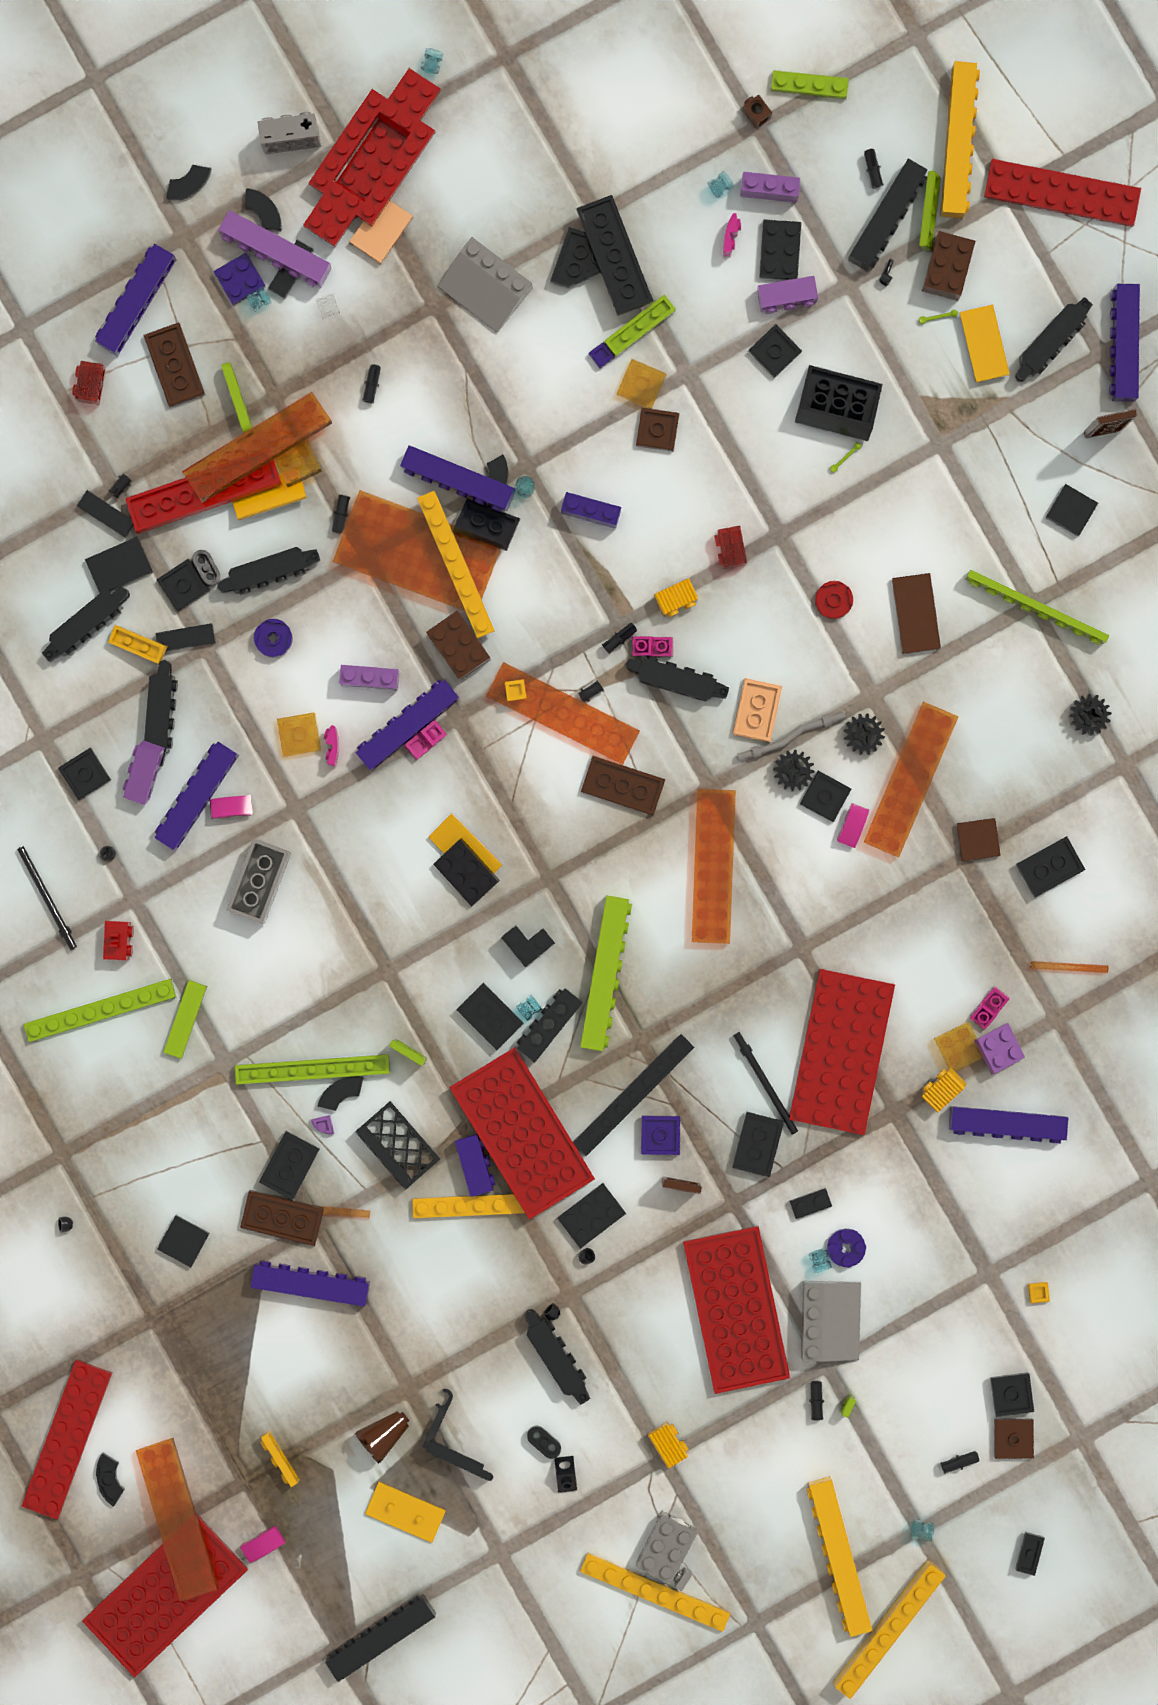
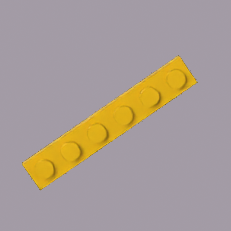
(466, 1206)

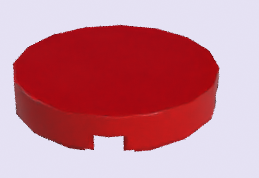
(834, 599)

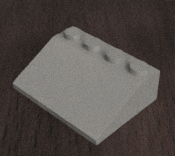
(485, 285)
(830, 1321)

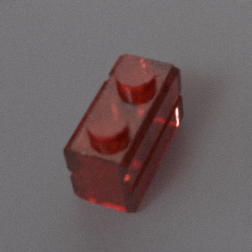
(89, 382)
(731, 547)

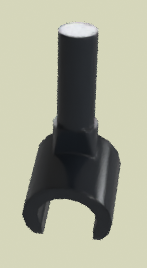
(886, 278)

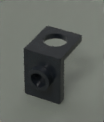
(565, 1477)

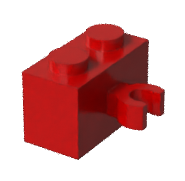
(117, 940)

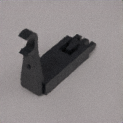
(447, 1453)

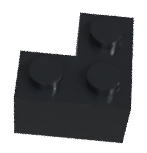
(526, 949)

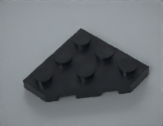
(575, 260)

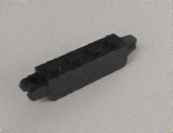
(1052, 338)
(268, 569)
(84, 623)
(677, 680)
(160, 708)
(555, 1357)

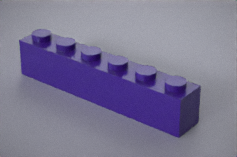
(135, 299)
(1125, 342)
(457, 478)
(407, 725)
(196, 796)
(1008, 1123)
(310, 1284)

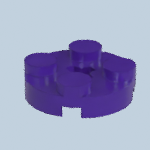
(267, 629)
(835, 1247)

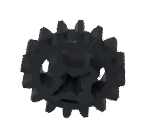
(1093, 706)
(872, 732)
(785, 770)

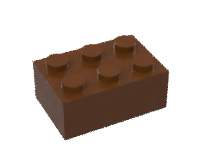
(948, 265)
(458, 645)

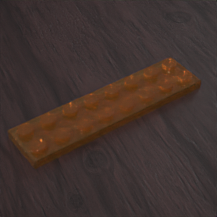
(257, 447)
(566, 715)
(910, 779)
(713, 866)
(176, 1519)

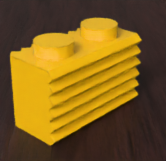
(676, 597)
(943, 1090)
(668, 1445)

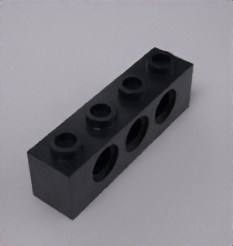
(534, 1051)

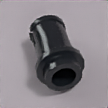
(121, 484)
(590, 691)

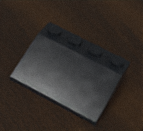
(838, 403)

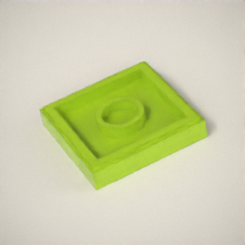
(408, 1052)

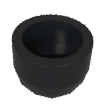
(111, 855)
(65, 1224)
(586, 1256)
(552, 1312)

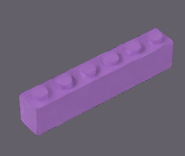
(274, 249)

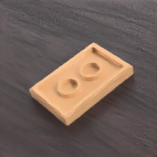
(381, 237)
(757, 710)

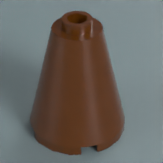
(383, 1435)

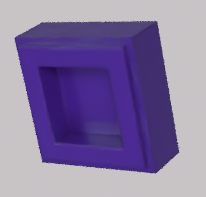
(601, 355)

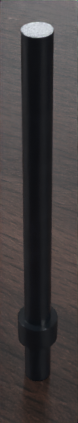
(64, 930)
(746, 1051)

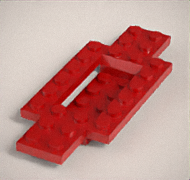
(378, 163)

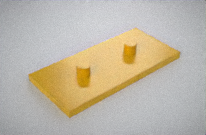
(984, 343)
(269, 499)
(451, 831)
(405, 1512)

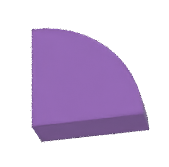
(323, 1124)

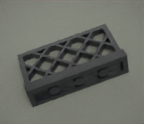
(385, 1157)

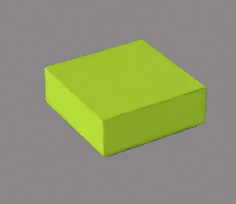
(847, 1406)

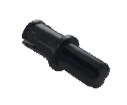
(873, 168)
(371, 383)
(340, 514)
(619, 638)
(816, 1400)
(960, 1462)

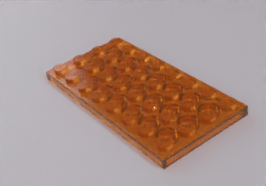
(400, 549)

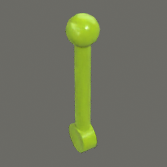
(922, 320)
(834, 468)

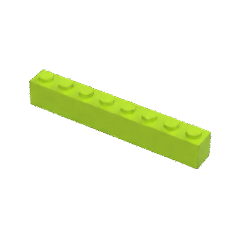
(604, 973)

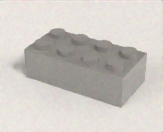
(258, 881)

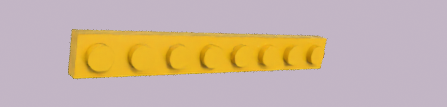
(455, 564)
(655, 1592)

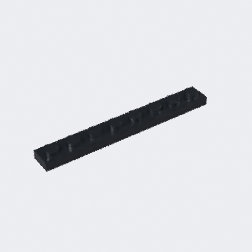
(633, 1094)

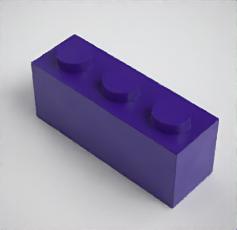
(591, 510)
(475, 1165)

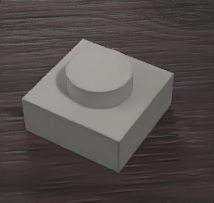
(682, 1578)

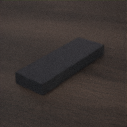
(283, 281)
(105, 513)
(187, 637)

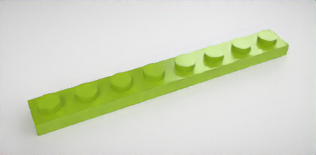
(1029, 604)
(99, 1010)
(312, 1069)

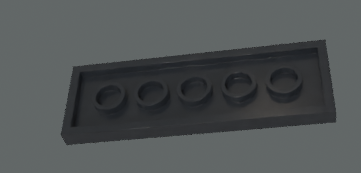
(614, 255)

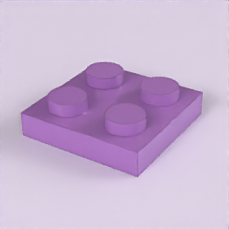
(999, 1048)

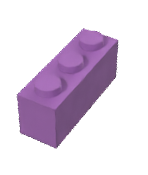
(770, 187)
(787, 294)
(369, 677)
(143, 772)

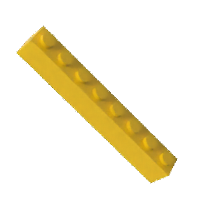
(959, 139)
(840, 1556)
(889, 1629)

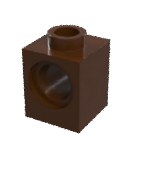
(760, 118)

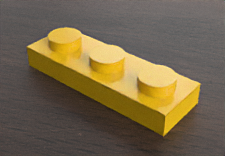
(137, 644)
(279, 1459)

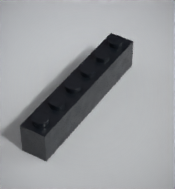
(888, 213)
(380, 1637)

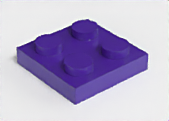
(239, 278)
(660, 1135)

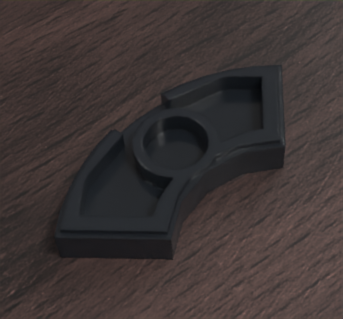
(189, 184)
(264, 208)
(498, 470)
(339, 1091)
(107, 1479)

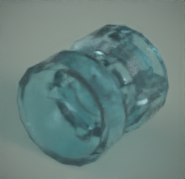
(432, 60)
(720, 184)
(254, 300)
(524, 483)
(529, 1007)
(820, 1260)
(922, 1530)

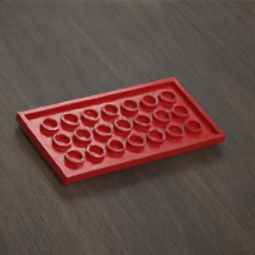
(841, 1051)
(522, 1133)
(736, 1309)
(145, 1609)

